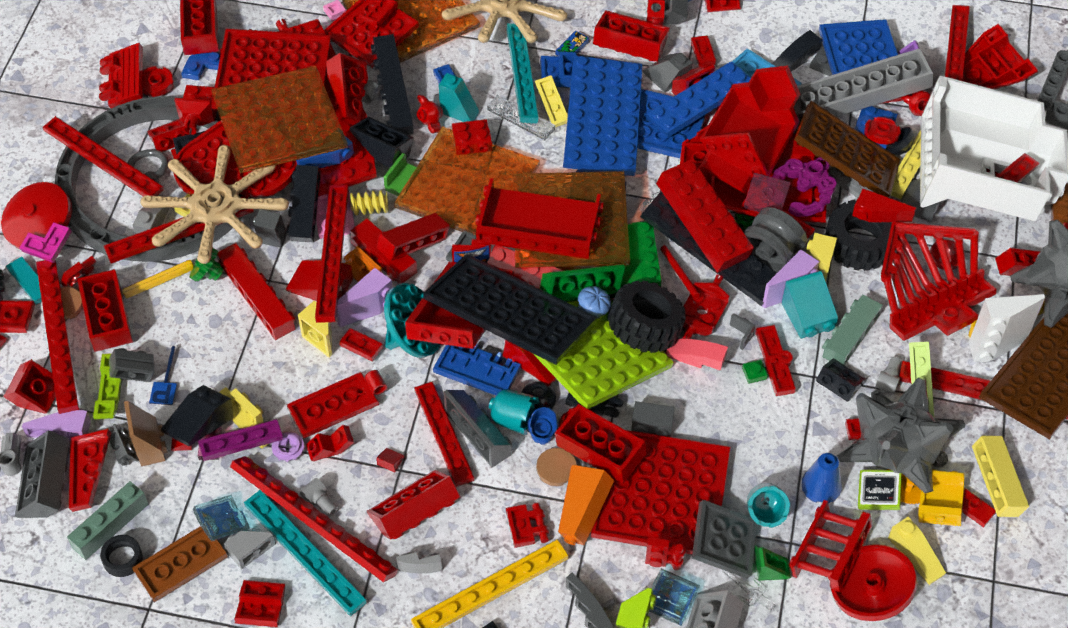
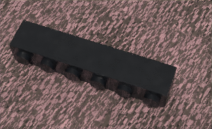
(392, 83)

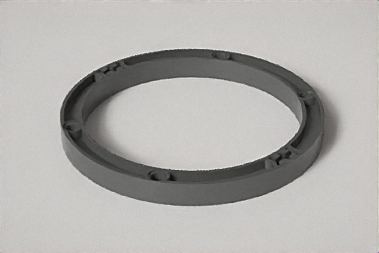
(99, 130)

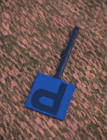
(164, 392)

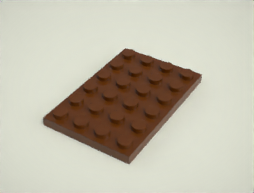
(847, 150)

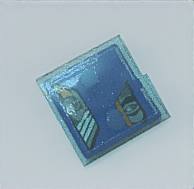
(220, 518)
(673, 596)

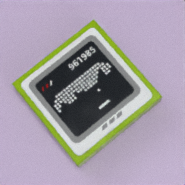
(879, 490)

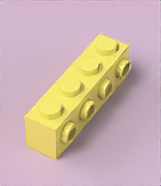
(1000, 476)

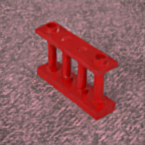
(844, 559)

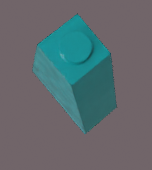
(456, 99)

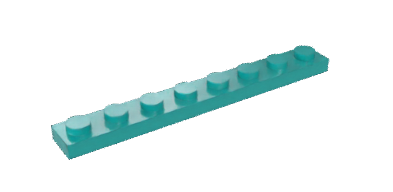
(522, 75)
(305, 553)

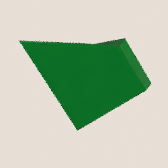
(771, 565)

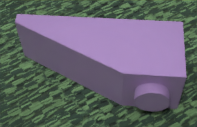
(64, 424)

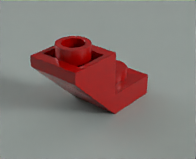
(325, 446)

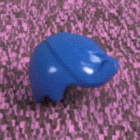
(542, 425)

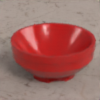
(951, 250)

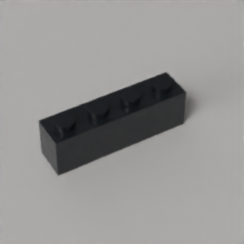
(304, 203)

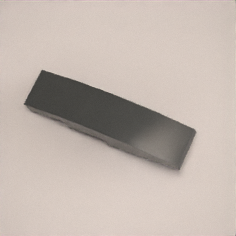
(587, 604)

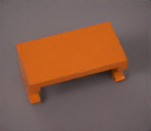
(360, 263)

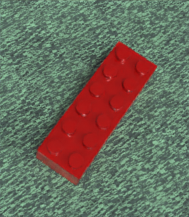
(704, 215)

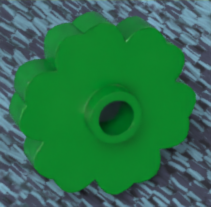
(211, 270)

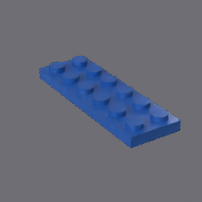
(696, 100)

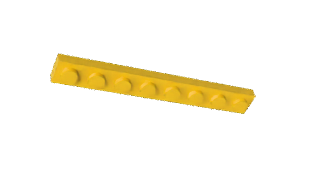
(492, 587)

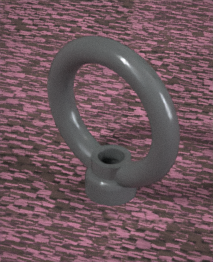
(151, 152)

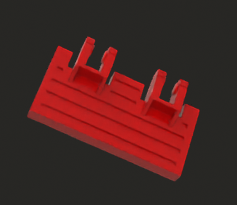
(125, 75)

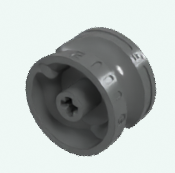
(775, 237)

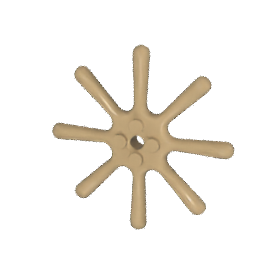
(508, 9)
(213, 204)

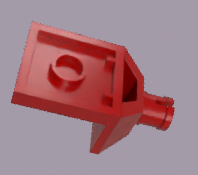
(195, 108)

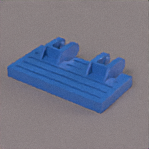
(477, 369)

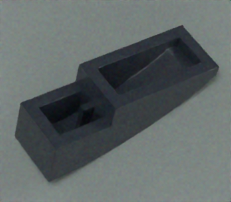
(799, 50)

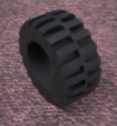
(850, 250)
(663, 318)

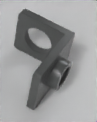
(744, 326)

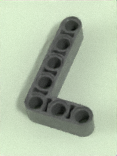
(1055, 111)

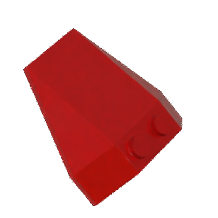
(995, 62)

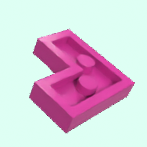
(48, 247)

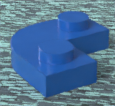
(196, 63)

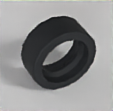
(117, 542)

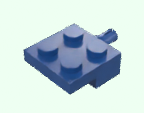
(558, 67)

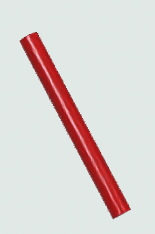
(680, 272)

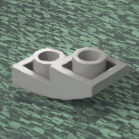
(410, 563)

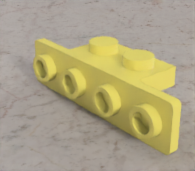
(244, 412)

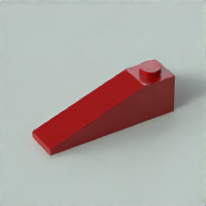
(348, 80)

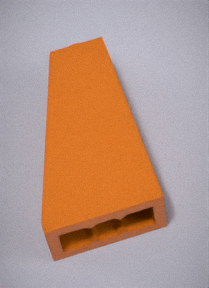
(582, 503)

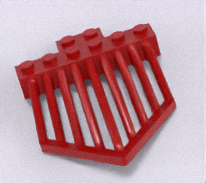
(938, 306)

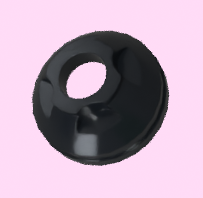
(904, 142)
(546, 400)

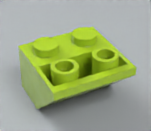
(635, 610)

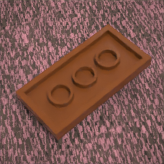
(178, 563)

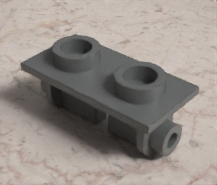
(120, 438)

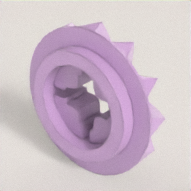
(296, 443)

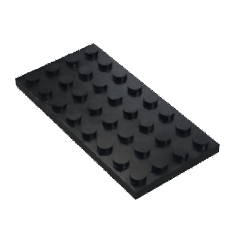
(510, 308)

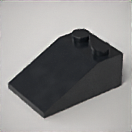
(382, 140)
(198, 415)

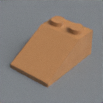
(145, 435)

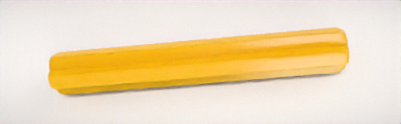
(157, 279)

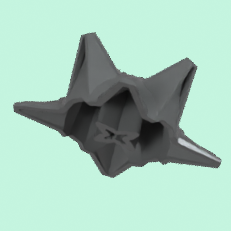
(1050, 274)
(901, 434)

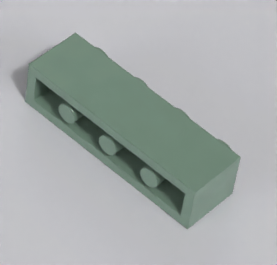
(852, 330)
(107, 520)

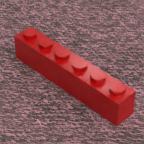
(256, 291)

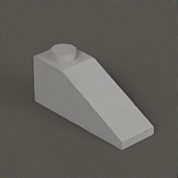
(149, 218)

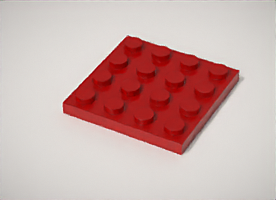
(356, 36)

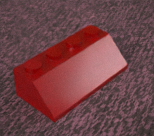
(630, 36)
(414, 504)

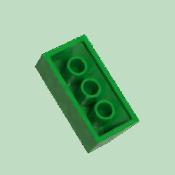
(569, 283)

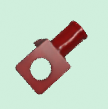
(655, 17)

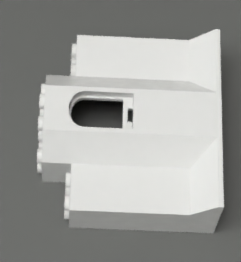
(985, 128)

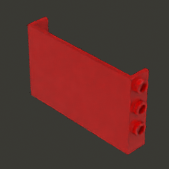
(538, 222)
(440, 326)

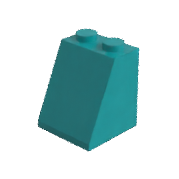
(809, 305)

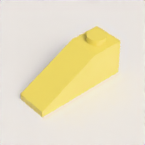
(914, 545)

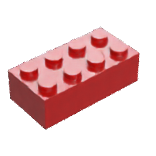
(199, 26)
(104, 310)
(600, 443)

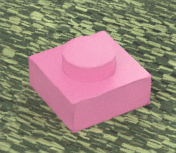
(334, 9)

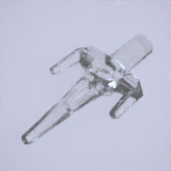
(755, 594)

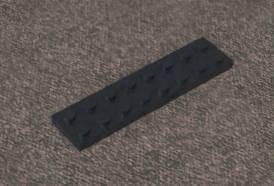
(747, 276)

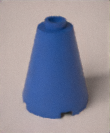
(823, 479)

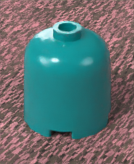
(512, 409)
(770, 513)

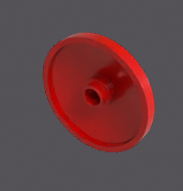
(34, 212)
(877, 585)

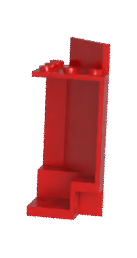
(751, 127)

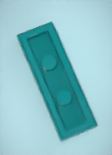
(25, 278)

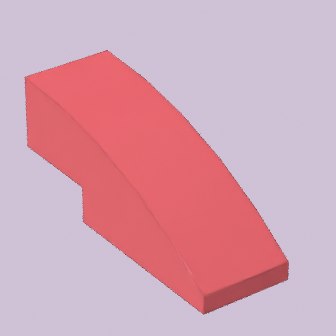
(698, 353)

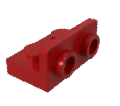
(164, 134)

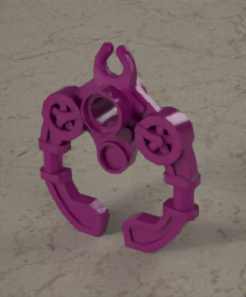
(808, 176)

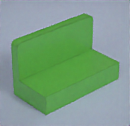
(398, 175)

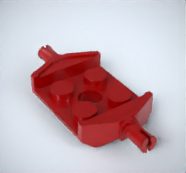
(711, 299)

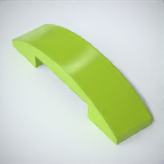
(109, 392)

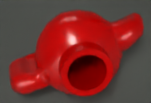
(917, 102)
(429, 114)

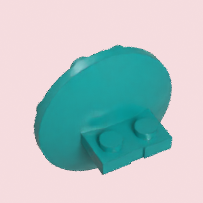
(398, 306)

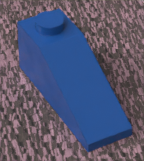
(330, 158)

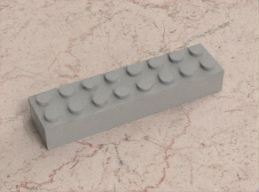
(867, 84)

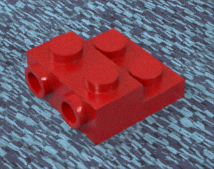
(471, 137)

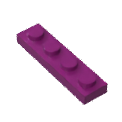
(240, 440)

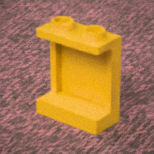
(945, 501)

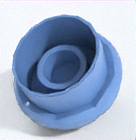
(594, 301)

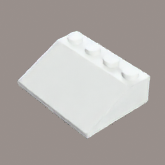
(1003, 325)

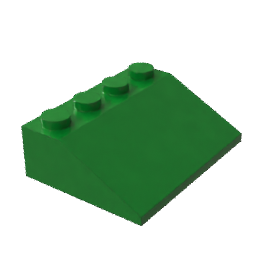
(643, 255)

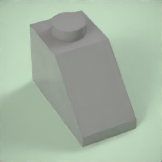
(248, 546)

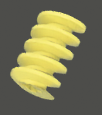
(369, 202)

